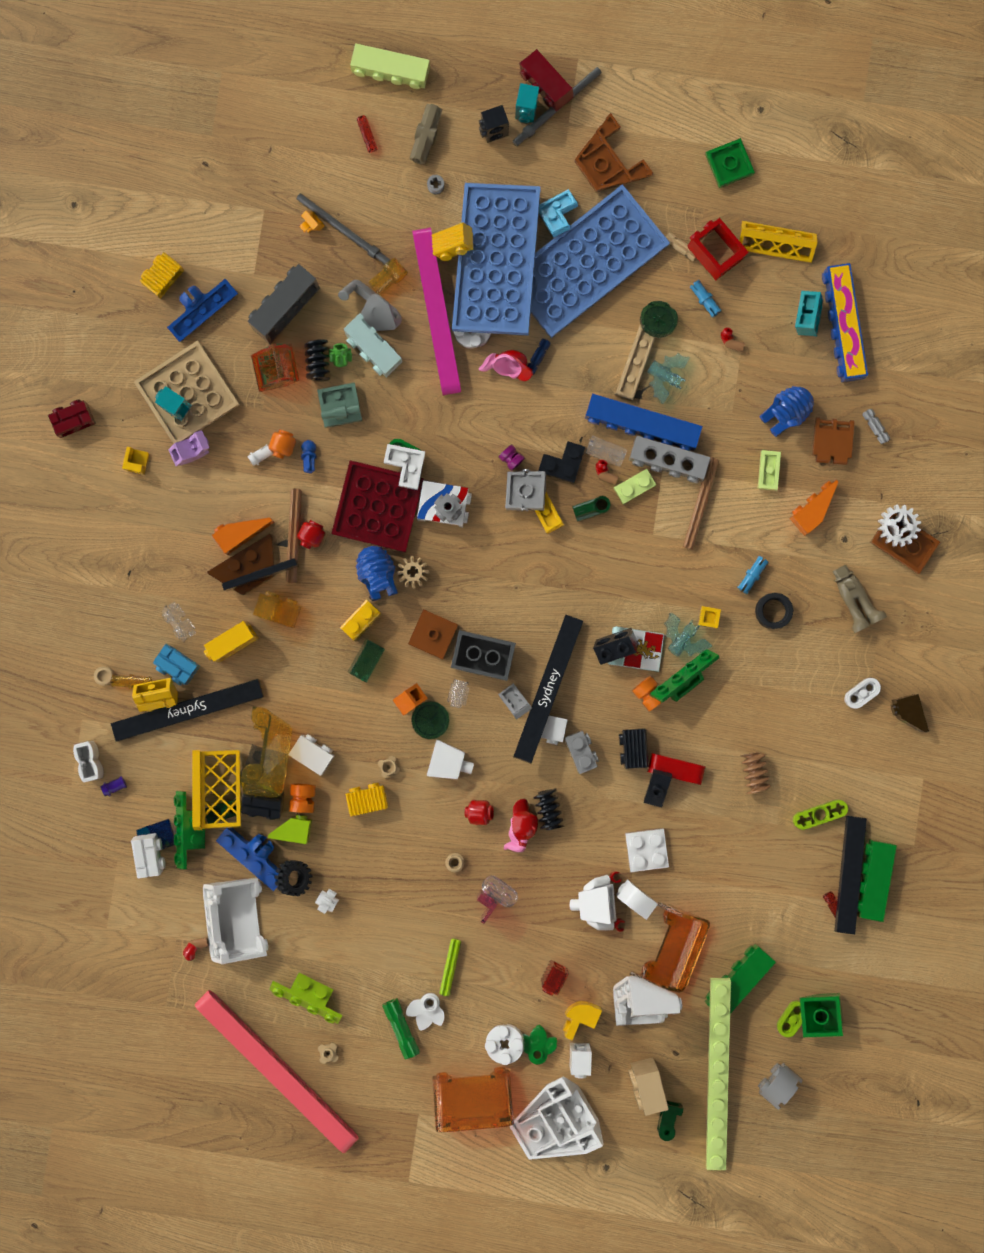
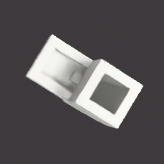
(636, 899)

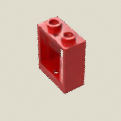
(705, 257)

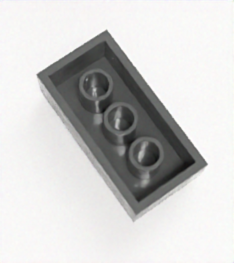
(283, 303)

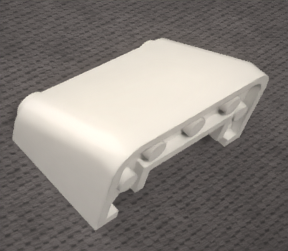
(233, 920)
(643, 1002)

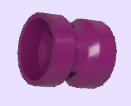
(511, 457)

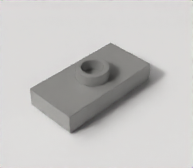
(515, 701)

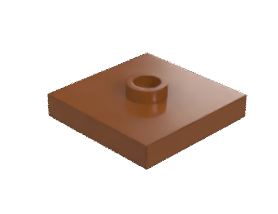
(433, 634)

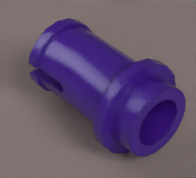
(113, 786)

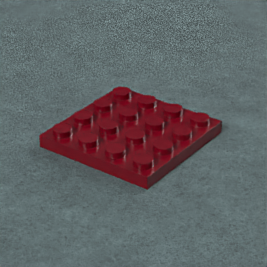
(376, 507)

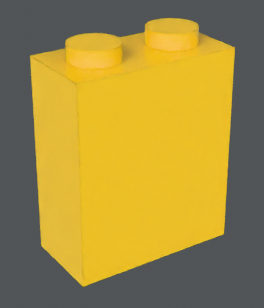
(230, 642)

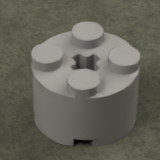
(780, 1085)

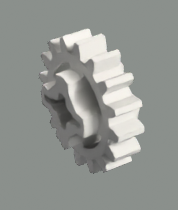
(896, 532)

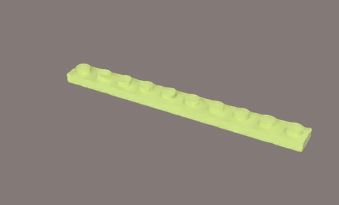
(718, 1073)

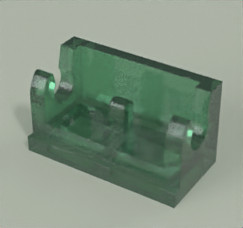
(366, 660)

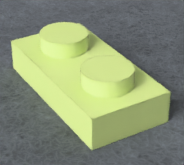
(769, 470)
(634, 486)

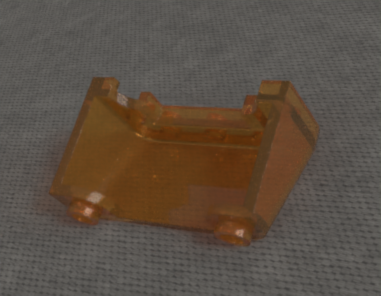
(473, 1101)

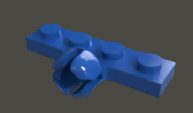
(200, 308)
(251, 854)

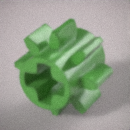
(340, 355)

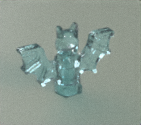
(663, 373)
(681, 641)

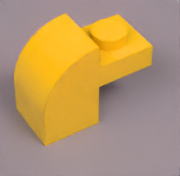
(580, 1012)

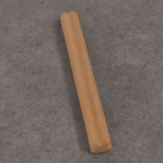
(700, 504)
(294, 527)

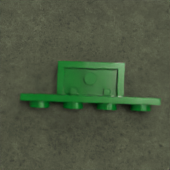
(686, 678)
(185, 837)

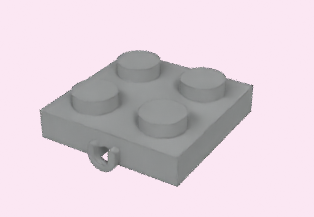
(525, 490)

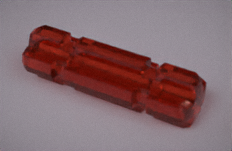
(367, 134)
(830, 898)

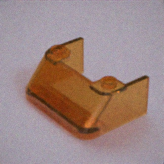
(678, 950)

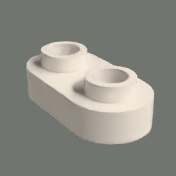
(862, 693)

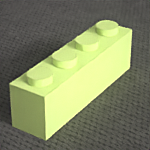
(390, 66)

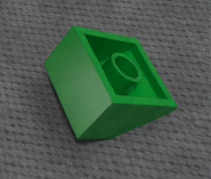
(821, 1015)

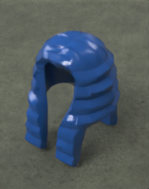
(790, 409)
(376, 571)

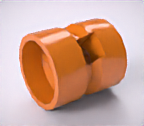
(643, 689)
(302, 798)

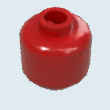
(311, 534)
(479, 812)

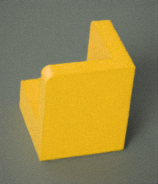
(135, 461)

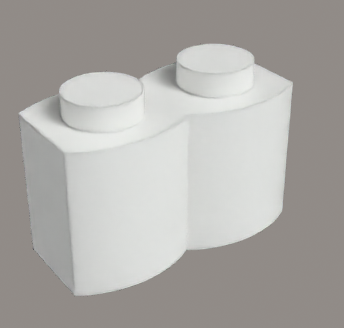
(87, 757)

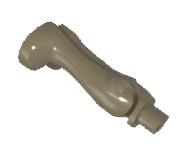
(852, 589)

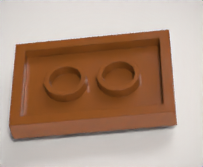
(911, 555)

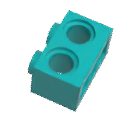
(526, 103)
(809, 313)
(172, 403)

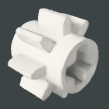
(327, 901)

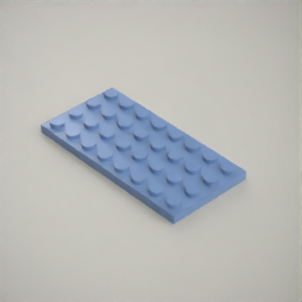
(592, 259)
(498, 273)

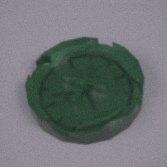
(658, 319)
(430, 720)

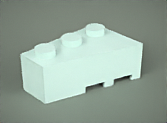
(372, 346)

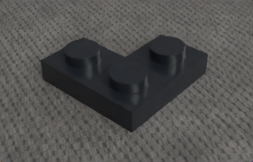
(565, 468)

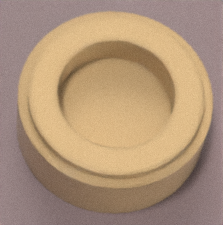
(103, 675)

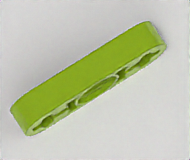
(835, 815)

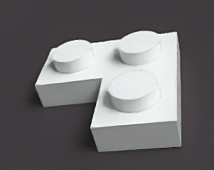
(410, 461)

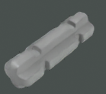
(876, 426)

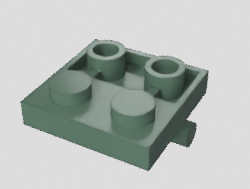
(339, 405)

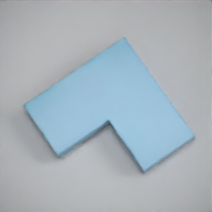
(553, 210)

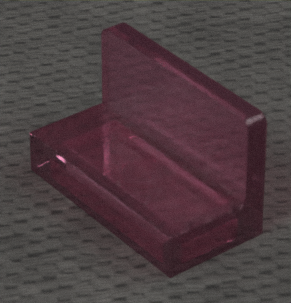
(487, 901)

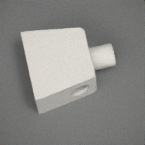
(448, 762)

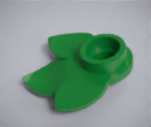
(539, 1042)

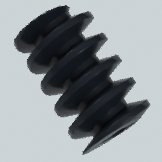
(316, 360)
(548, 809)

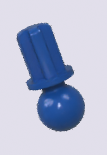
(308, 448)

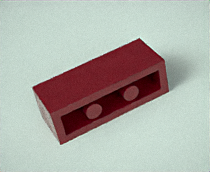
(551, 84)

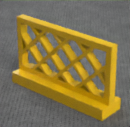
(198, 789)

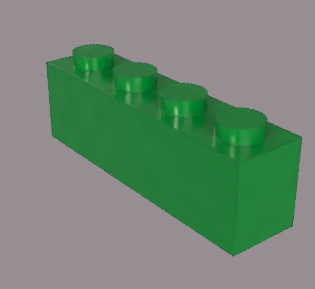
(876, 880)
(746, 974)

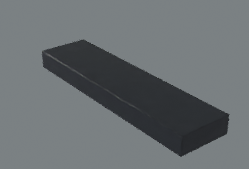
(260, 574)

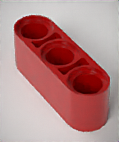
(680, 769)

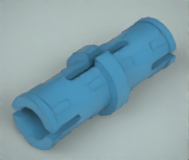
(705, 298)
(752, 575)

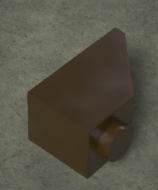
(910, 711)

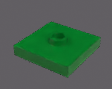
(729, 163)

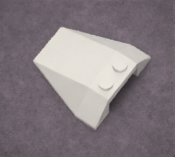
(558, 1123)

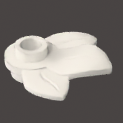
(424, 1013)

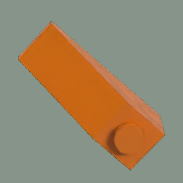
(236, 534)

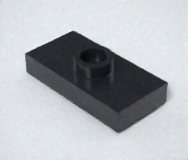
(657, 788)

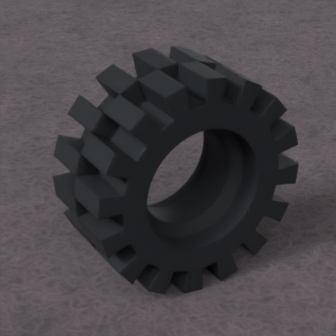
(303, 878)

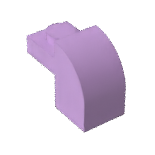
(190, 449)

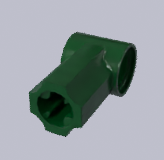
(589, 509)

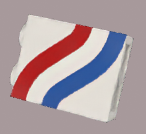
(429, 495)

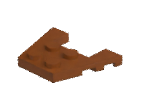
(602, 165)

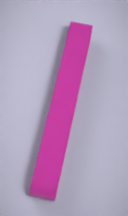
(436, 312)

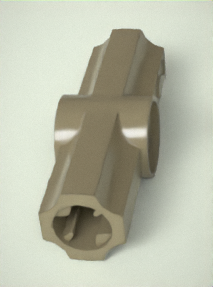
(426, 134)

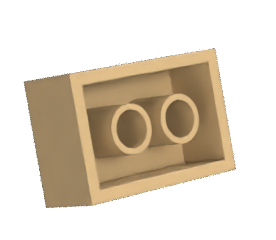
(647, 1086)

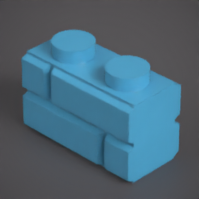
(175, 664)

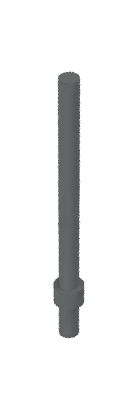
(529, 130)
(373, 251)

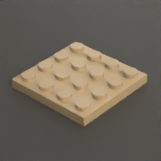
(197, 381)

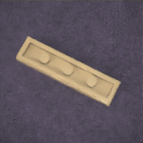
(635, 365)

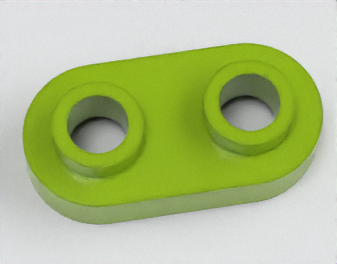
(790, 1017)

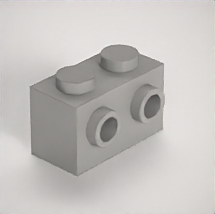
(580, 751)

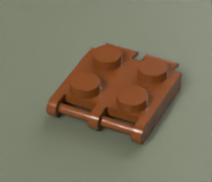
(833, 441)

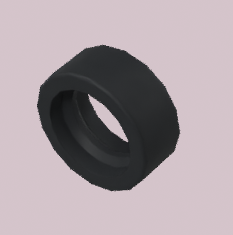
(788, 610)

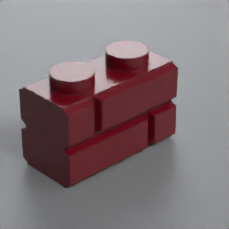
(71, 419)

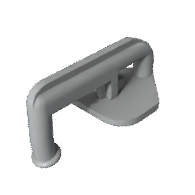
(377, 310)

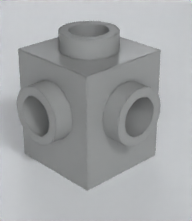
(444, 514)

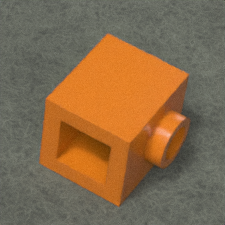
(410, 699)

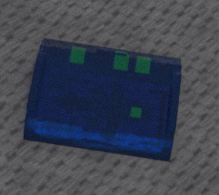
(163, 830)

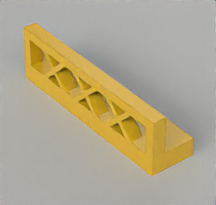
(781, 235)

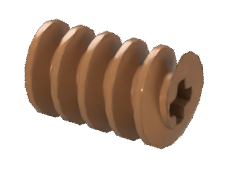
(755, 772)

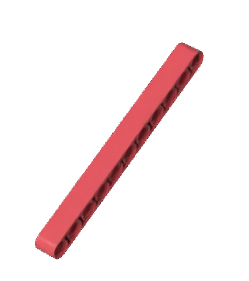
(276, 1071)

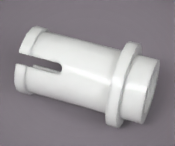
(259, 455)

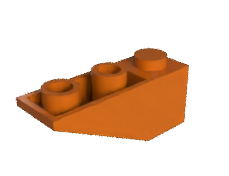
(813, 513)

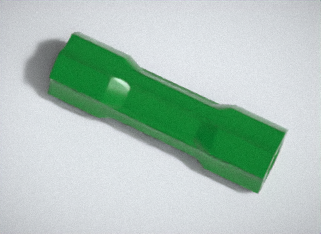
(400, 1027)

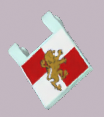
(648, 651)

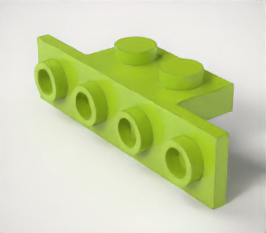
(308, 994)

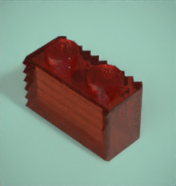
(554, 978)

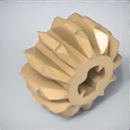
(418, 576)

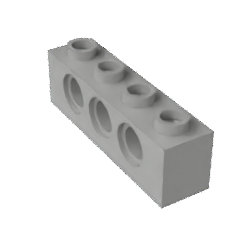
(661, 450)

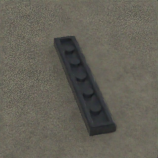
(850, 875)

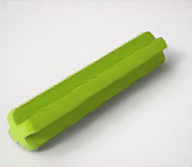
(450, 967)

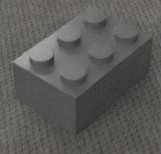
(483, 655)

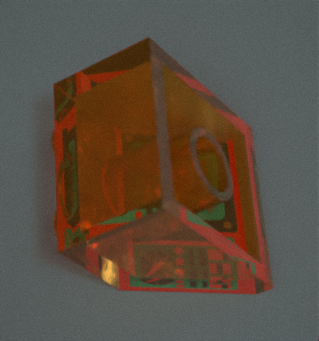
(275, 367)

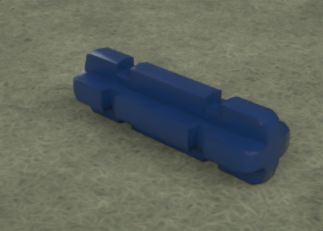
(539, 355)

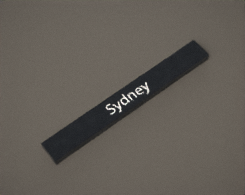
(548, 689)
(187, 710)

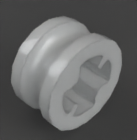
(440, 181)

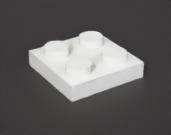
(647, 850)

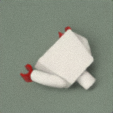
(598, 903)

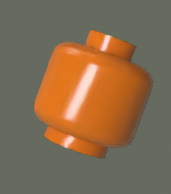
(282, 444)

